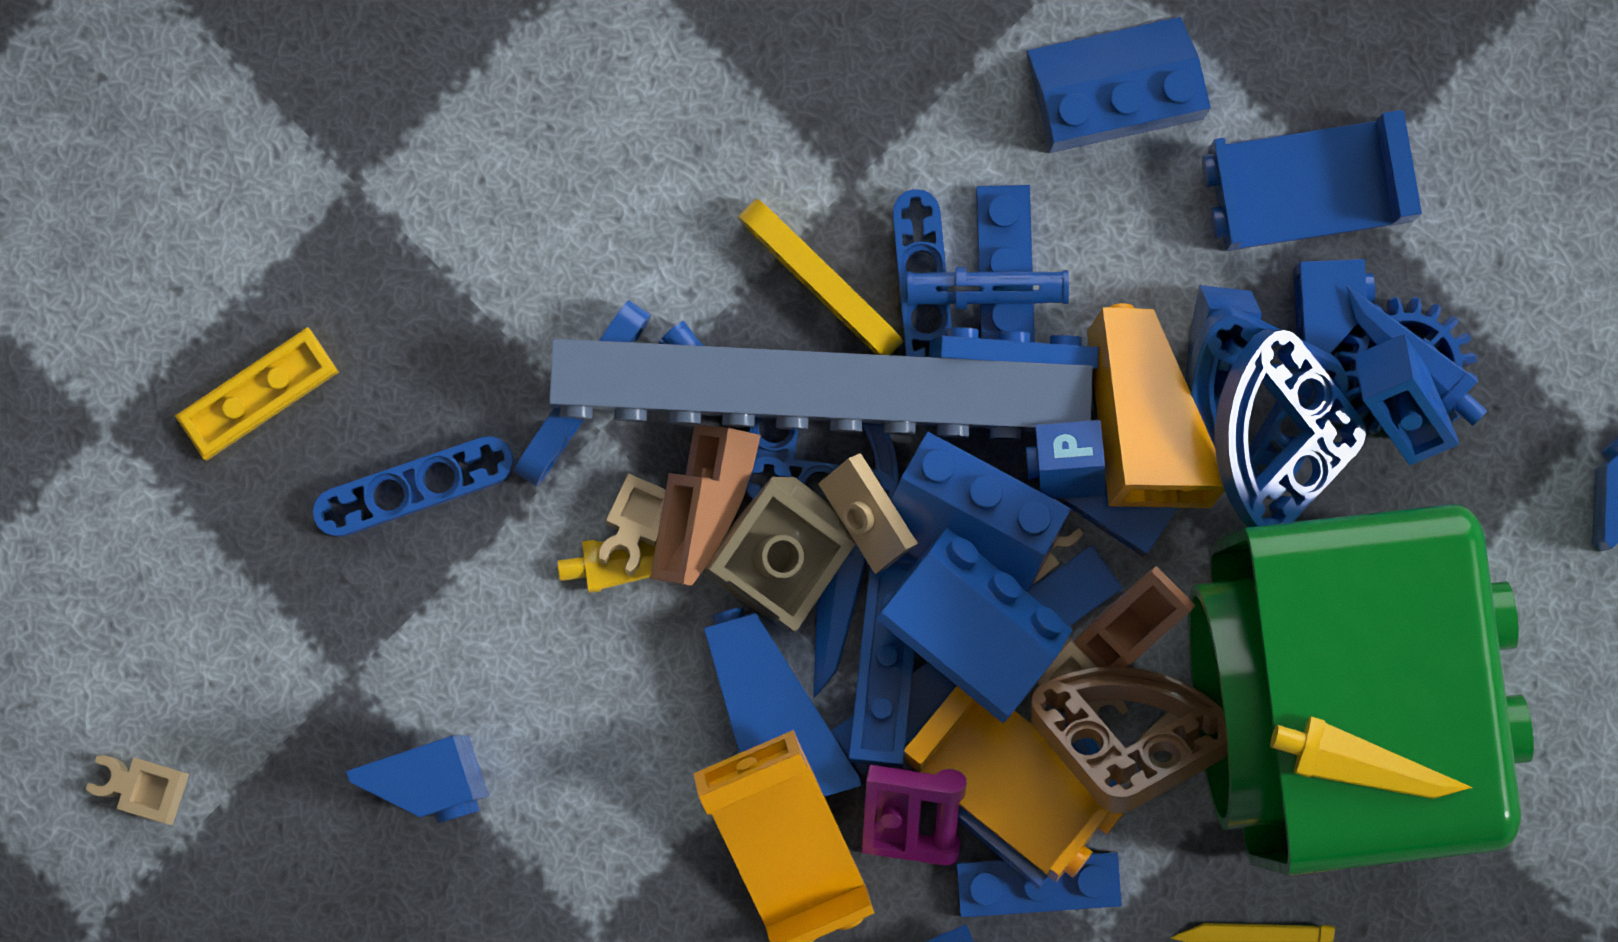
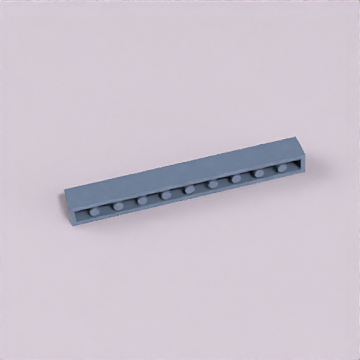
(815, 387)

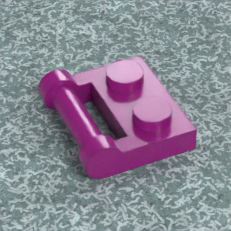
(895, 811)

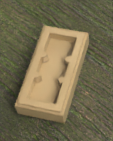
(867, 513)

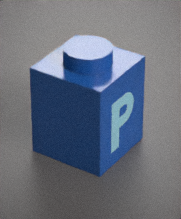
(1068, 459)

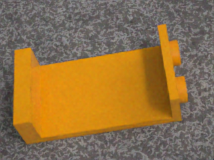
(1013, 783)
(785, 841)

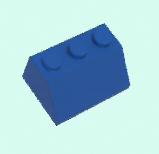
(1118, 84)
(979, 503)
(974, 624)
(428, 780)

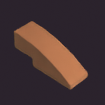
(702, 502)
(1134, 621)

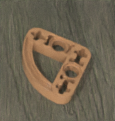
(1114, 760)

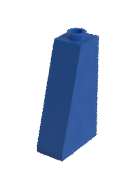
(769, 700)

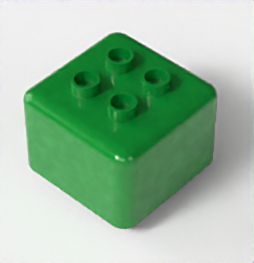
(1385, 636)

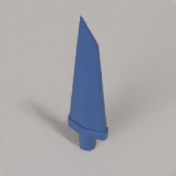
(1449, 378)
(834, 617)

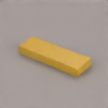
(257, 394)

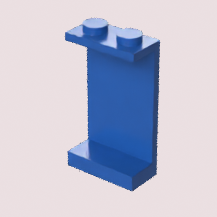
(1312, 183)

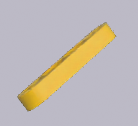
(819, 278)

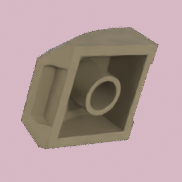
(781, 552)

